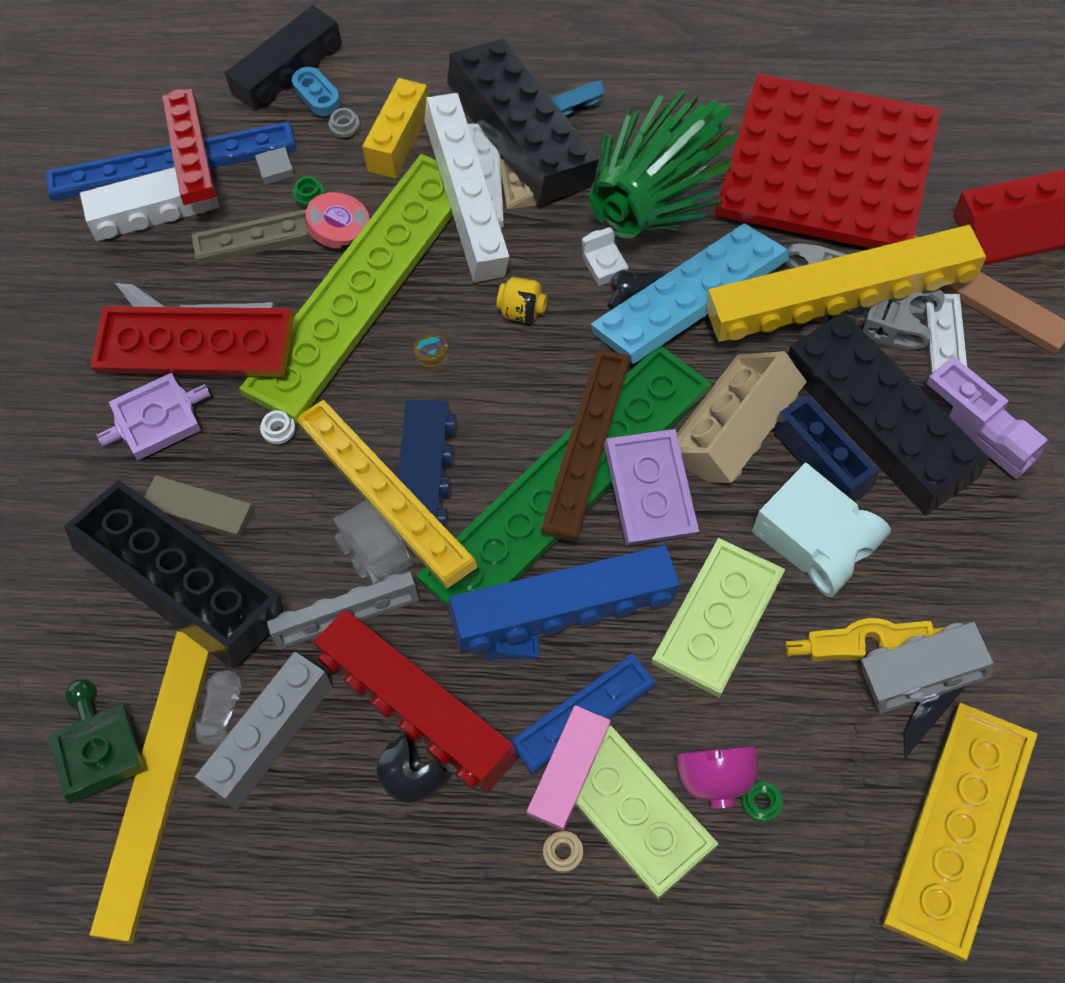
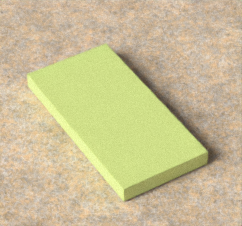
(718, 617)
(642, 817)

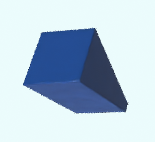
(524, 650)

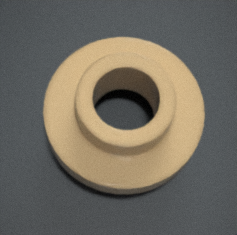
(559, 839)

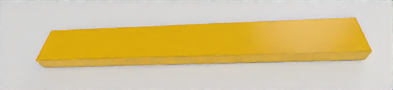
(387, 495)
(152, 793)

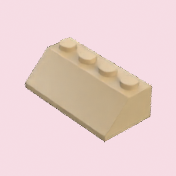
(738, 415)

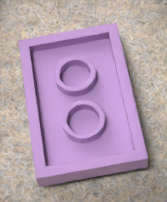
(651, 487)

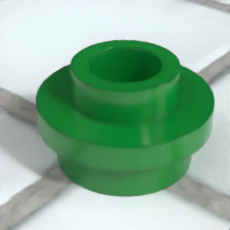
(306, 190)
(765, 790)

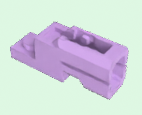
(983, 418)

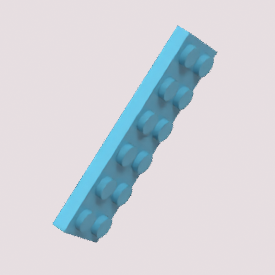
(681, 295)

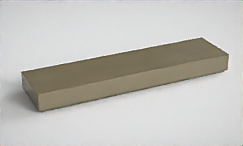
(250, 237)

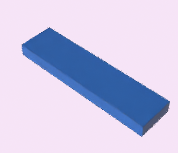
(603, 696)

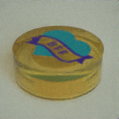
(431, 349)

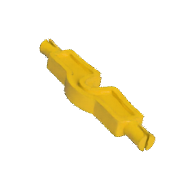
(850, 642)

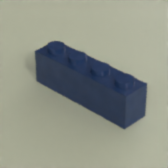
(427, 453)

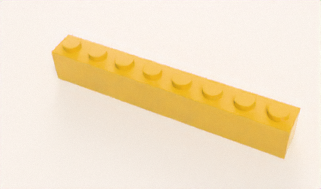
(844, 283)

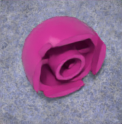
(718, 774)

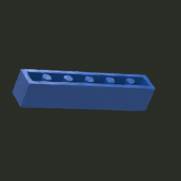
(563, 599)

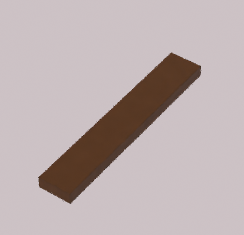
(585, 446)

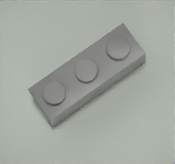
(927, 666)

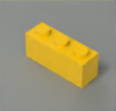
(396, 128)

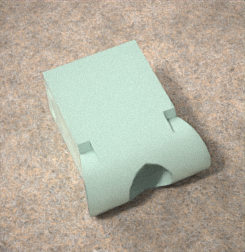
(819, 529)

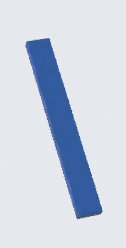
(220, 151)

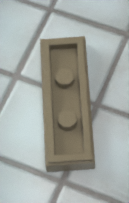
(200, 507)

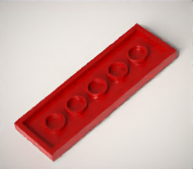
(193, 341)

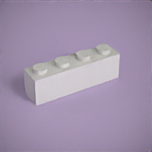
(138, 204)

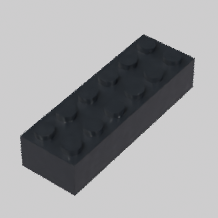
(522, 121)
(887, 413)
(174, 573)

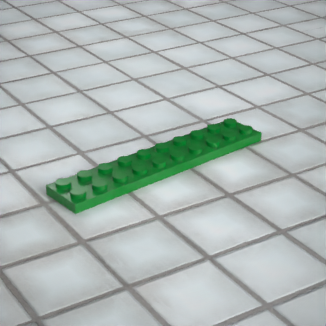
(508, 532)

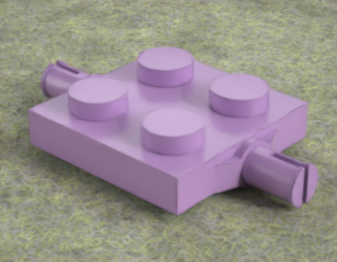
(154, 416)

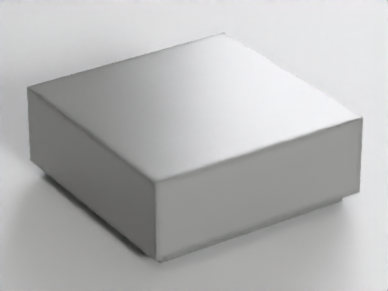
(274, 165)

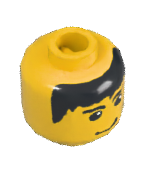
(521, 300)

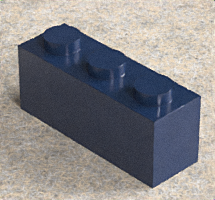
(825, 447)

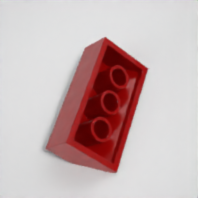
(1016, 216)

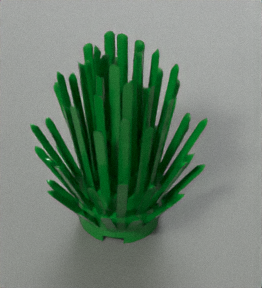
(636, 189)

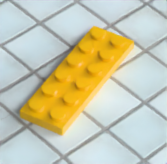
(960, 832)

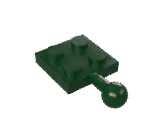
(97, 748)

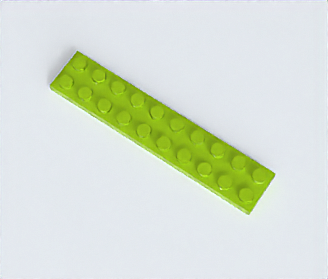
(356, 290)

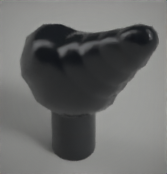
(630, 283)

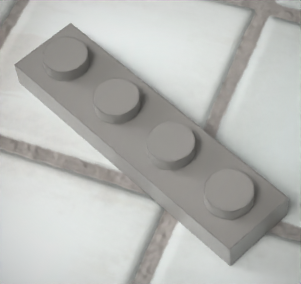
(361, 602)

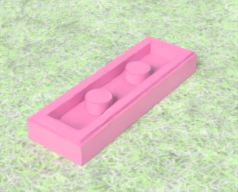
(568, 768)

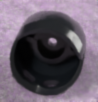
(400, 772)

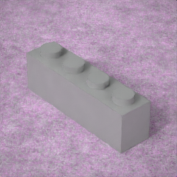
(264, 731)

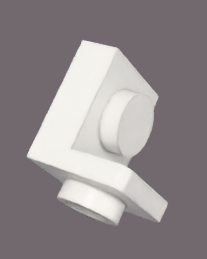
(602, 255)

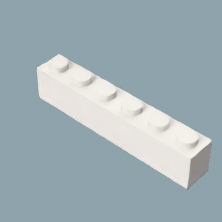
(466, 188)

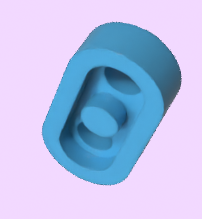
(316, 91)
(588, 94)

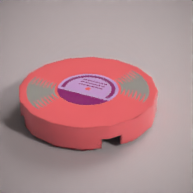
(335, 219)

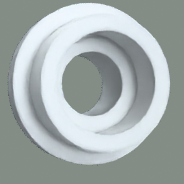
(277, 419)

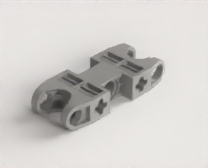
(899, 317)

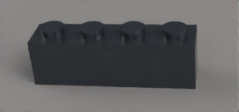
(273, 63)

